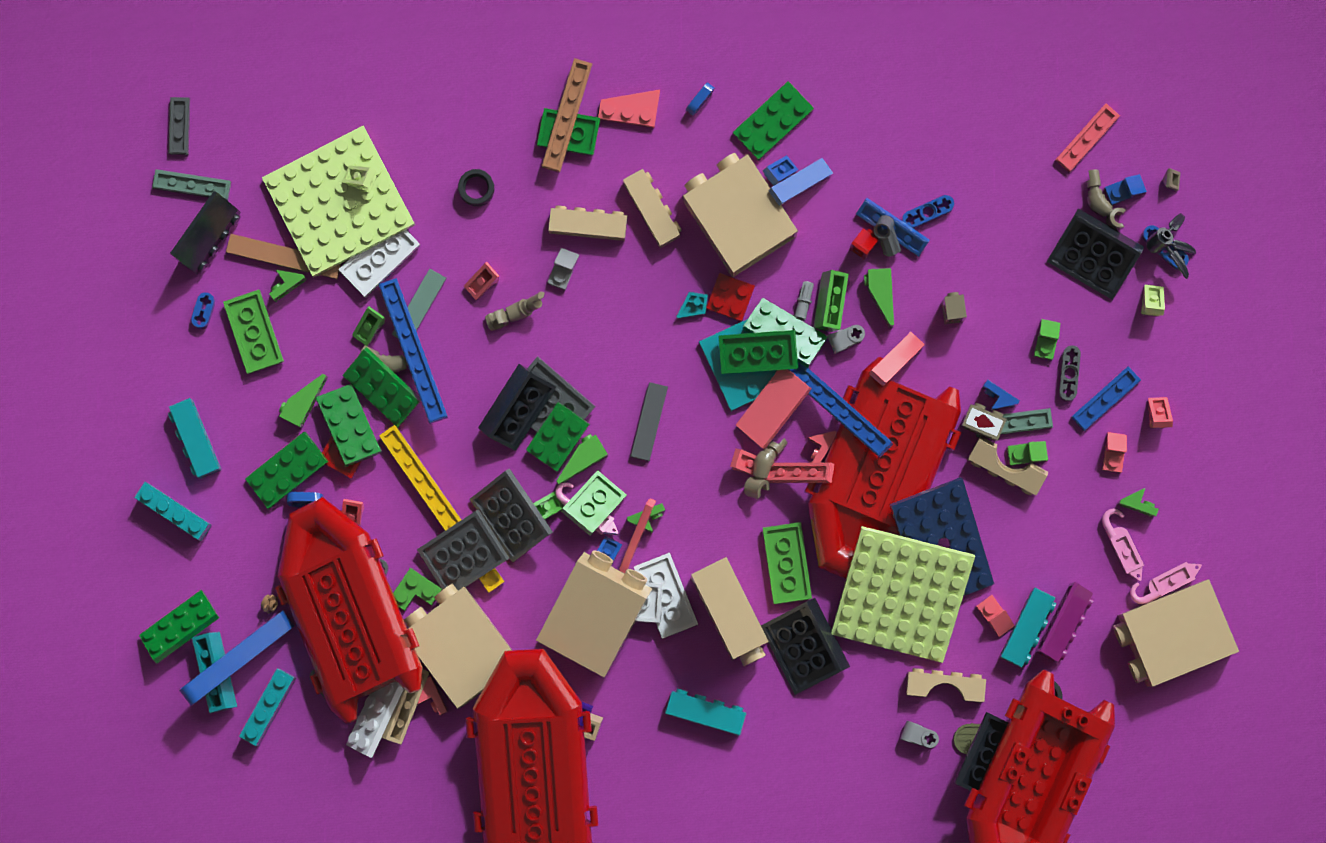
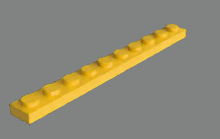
(429, 491)

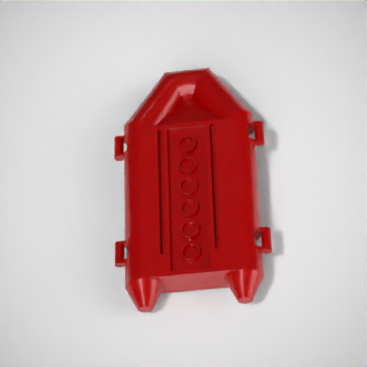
(868, 484)
(344, 608)
(531, 754)
(1039, 768)

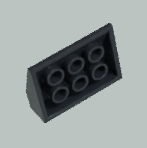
(206, 233)
(1095, 254)
(805, 646)
(981, 752)

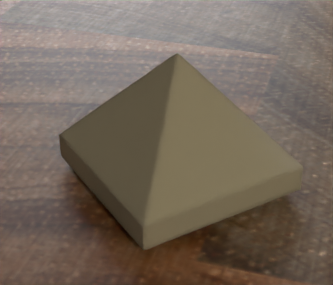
(1172, 179)

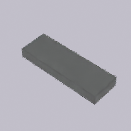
(179, 126)

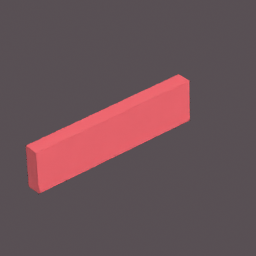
(1087, 137)
(896, 359)
(801, 473)
(637, 535)

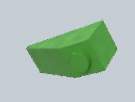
(880, 288)
(300, 404)
(585, 456)

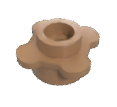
(269, 603)

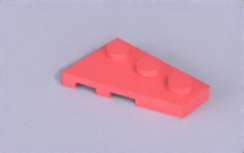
(631, 109)

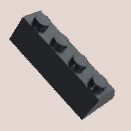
(517, 407)

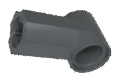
(887, 236)

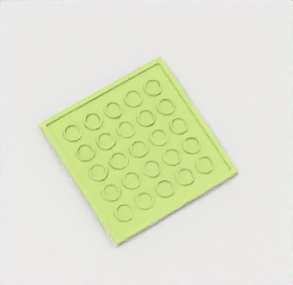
(333, 218)
(902, 594)

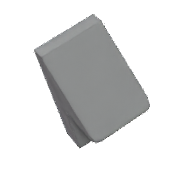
(563, 269)

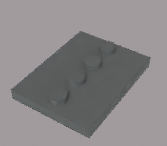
(564, 394)
(511, 515)
(463, 552)

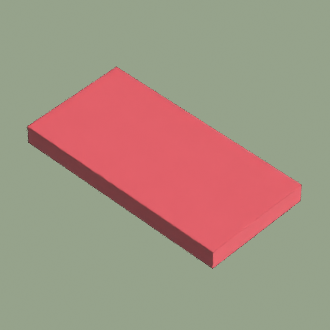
(773, 407)

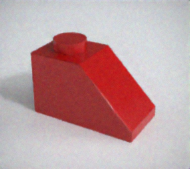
(864, 243)

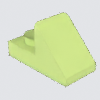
(360, 177)
(1153, 300)

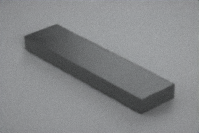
(649, 421)

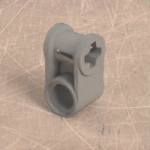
(843, 340)
(916, 733)

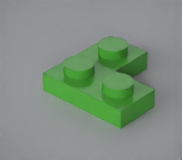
(412, 585)

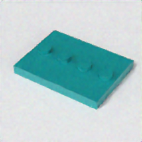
(736, 387)

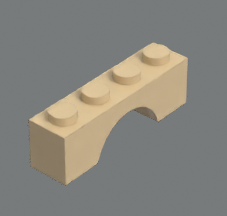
(1028, 478)
(971, 687)

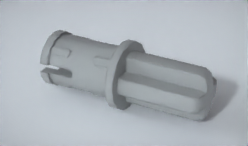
(804, 300)

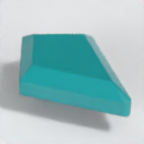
(693, 305)

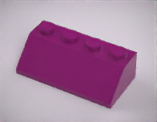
(1064, 622)

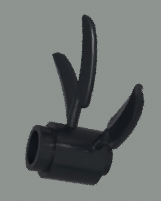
(1163, 239)

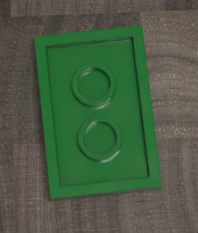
(583, 135)
(557, 436)

